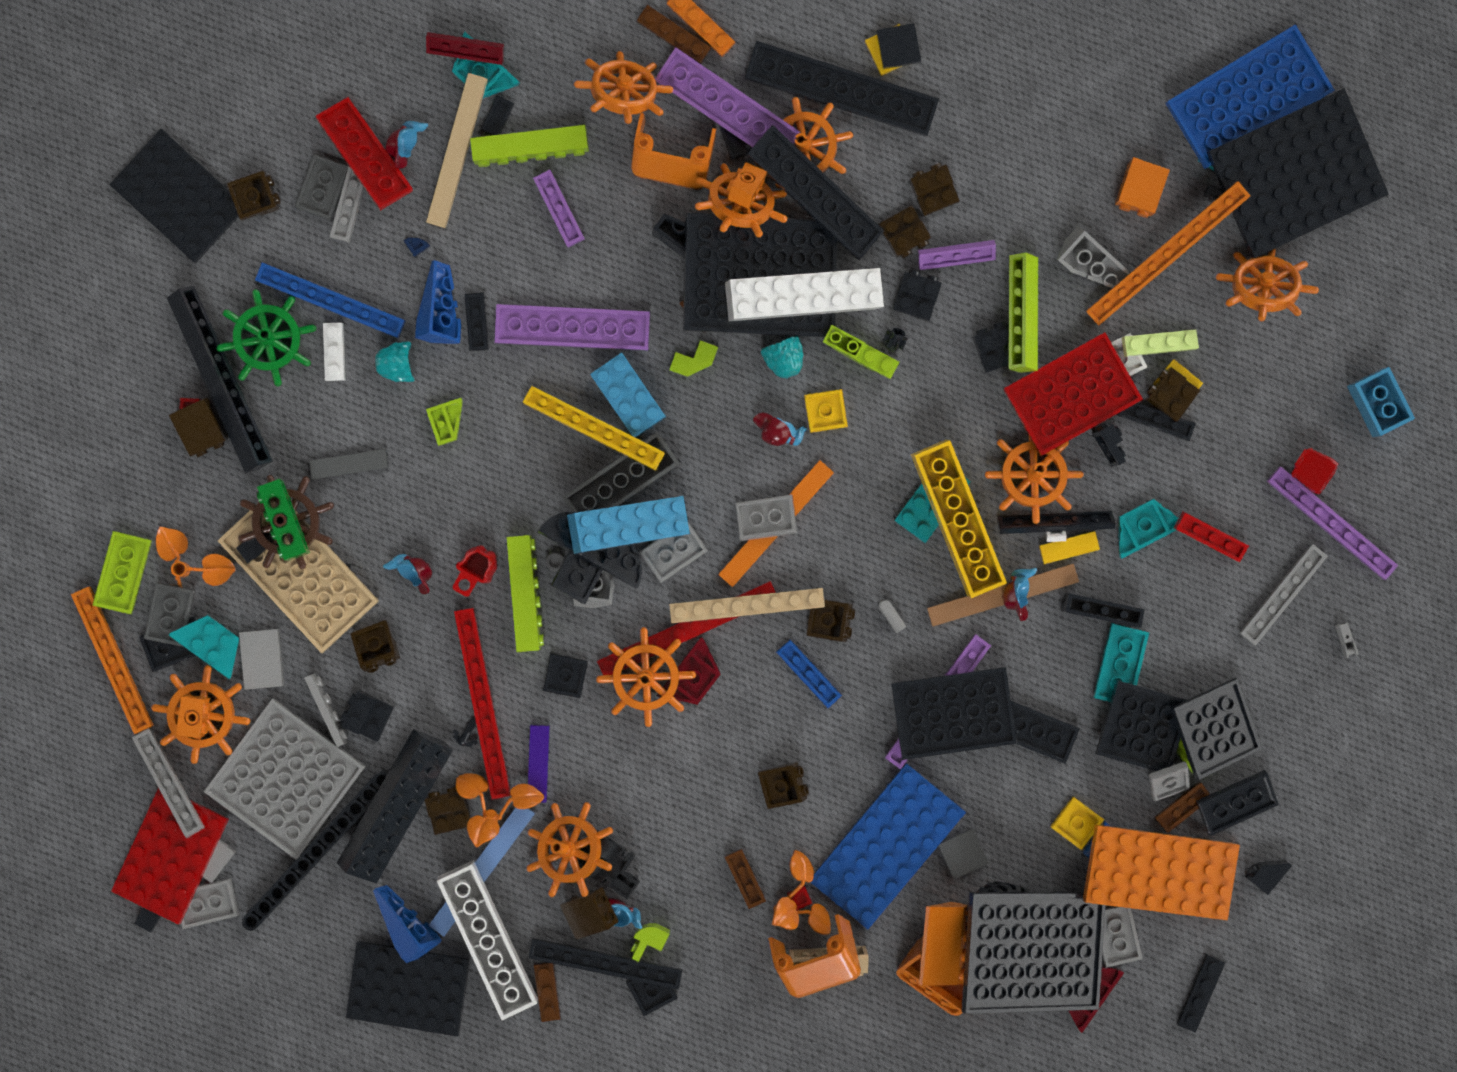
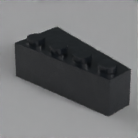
(671, 233)

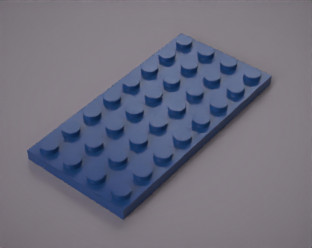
(1250, 93)
(887, 846)

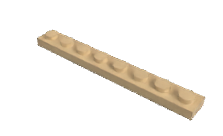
(747, 605)

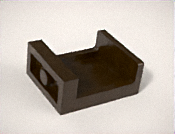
(198, 428)
(589, 914)

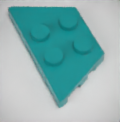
(498, 77)
(1144, 526)
(210, 643)

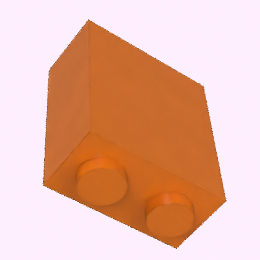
(1142, 187)

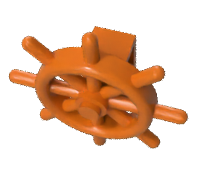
(743, 192)
(196, 712)

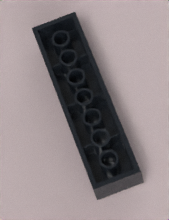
(394, 806)

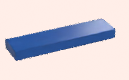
(808, 673)

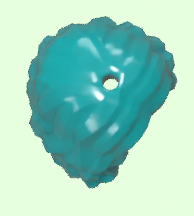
(784, 357)
(394, 362)

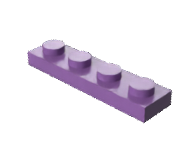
(559, 208)
(957, 255)

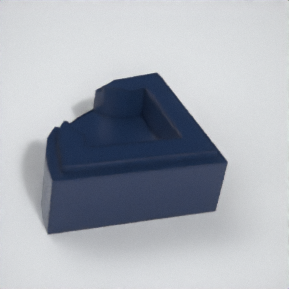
(416, 245)

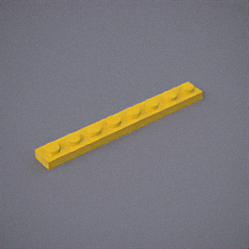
(593, 428)

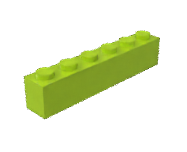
(529, 145)
(1023, 312)
(523, 592)

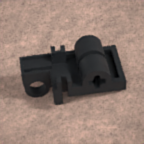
(618, 879)

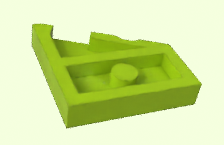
(446, 420)

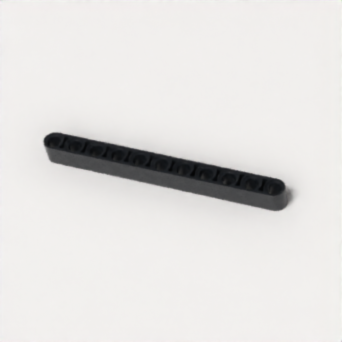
(311, 856)

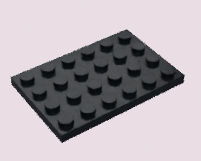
(177, 195)
(954, 713)
(409, 995)

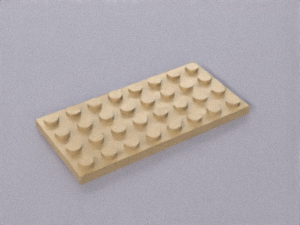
(319, 599)

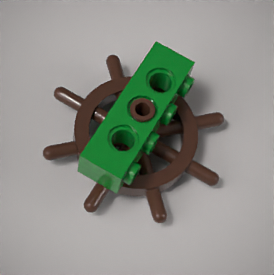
(285, 521)

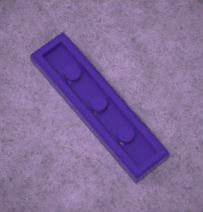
(539, 758)

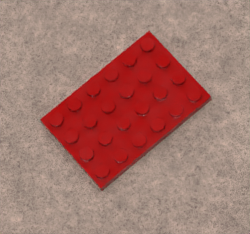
(1072, 394)
(164, 864)

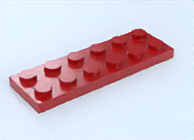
(364, 153)

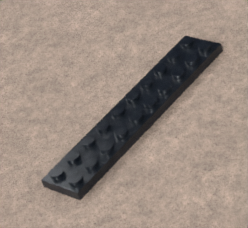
(842, 87)

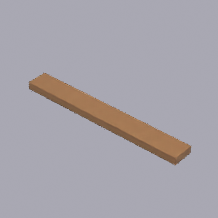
(968, 606)

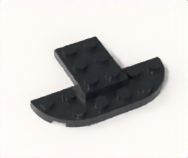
(582, 570)

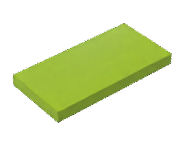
(122, 572)

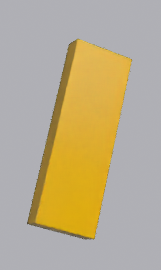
(1071, 547)

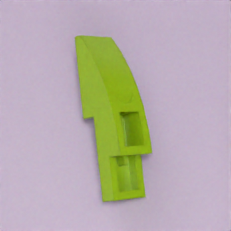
(860, 352)

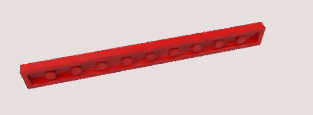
(681, 631)
(482, 703)

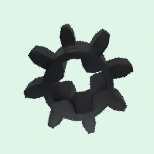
(895, 339)

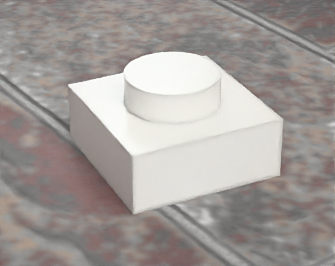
(1055, 536)

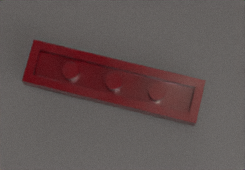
(464, 48)

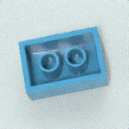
(1381, 402)

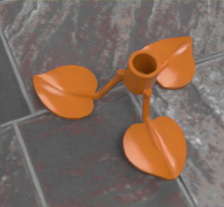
(171, 543)
(486, 828)
(785, 909)

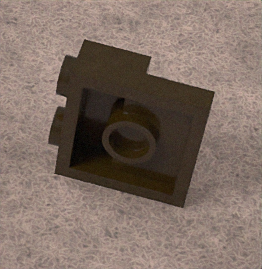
(934, 189)
(254, 195)
(905, 232)
(1172, 393)
(831, 621)
(375, 646)
(783, 785)
(447, 811)

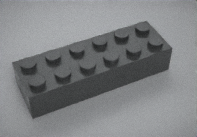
(620, 480)

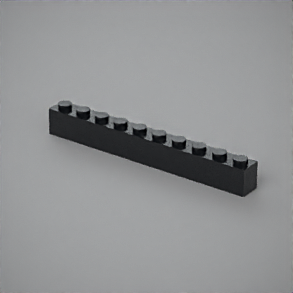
(219, 379)

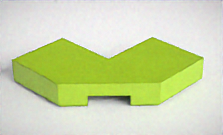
(688, 366)

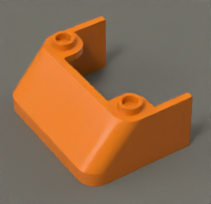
(667, 167)
(822, 972)
(945, 996)

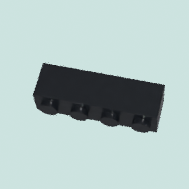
(1103, 610)

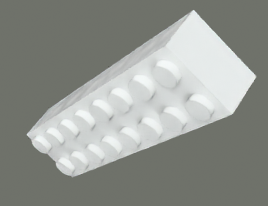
(804, 294)
(487, 940)

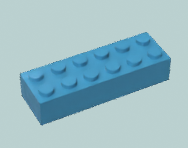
(628, 524)

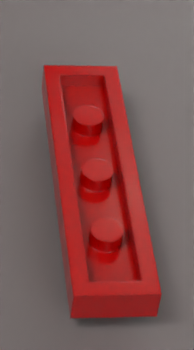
(1211, 536)

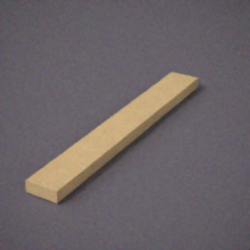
(457, 150)

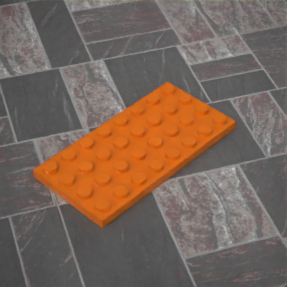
(1161, 872)

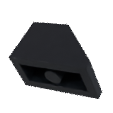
(1267, 874)

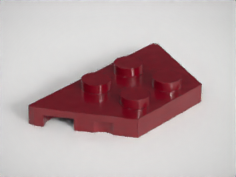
(706, 670)
(1109, 979)

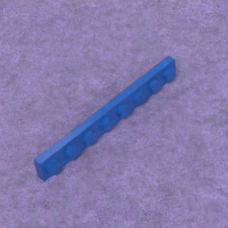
(330, 300)

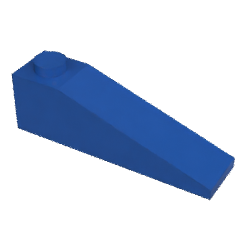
(437, 313)
(407, 932)

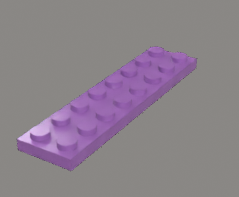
(719, 99)
(572, 327)

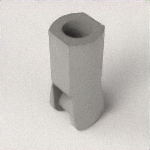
(891, 616)
(1345, 636)

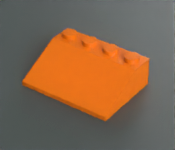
(944, 945)

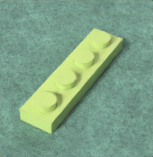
(1160, 343)

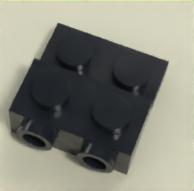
(917, 295)
(993, 346)
(1107, 437)
(366, 715)

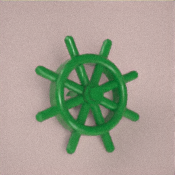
(266, 337)

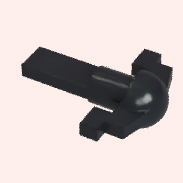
(462, 741)

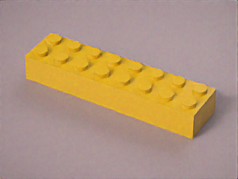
(958, 518)

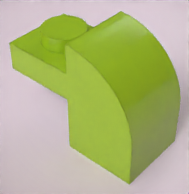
(650, 934)

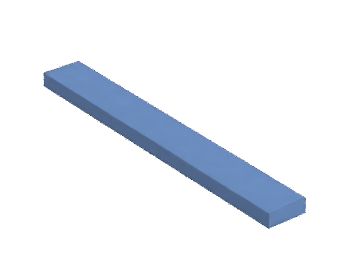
(488, 860)

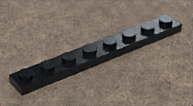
(605, 963)

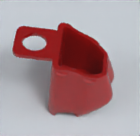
(1314, 470)
(475, 566)

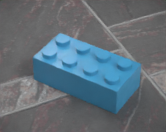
(628, 395)

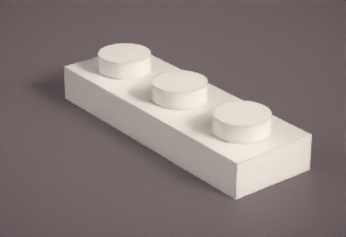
(334, 351)

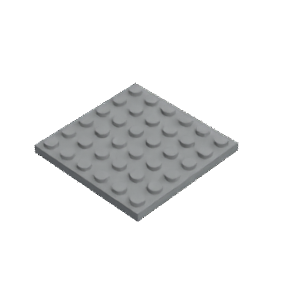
(284, 779)

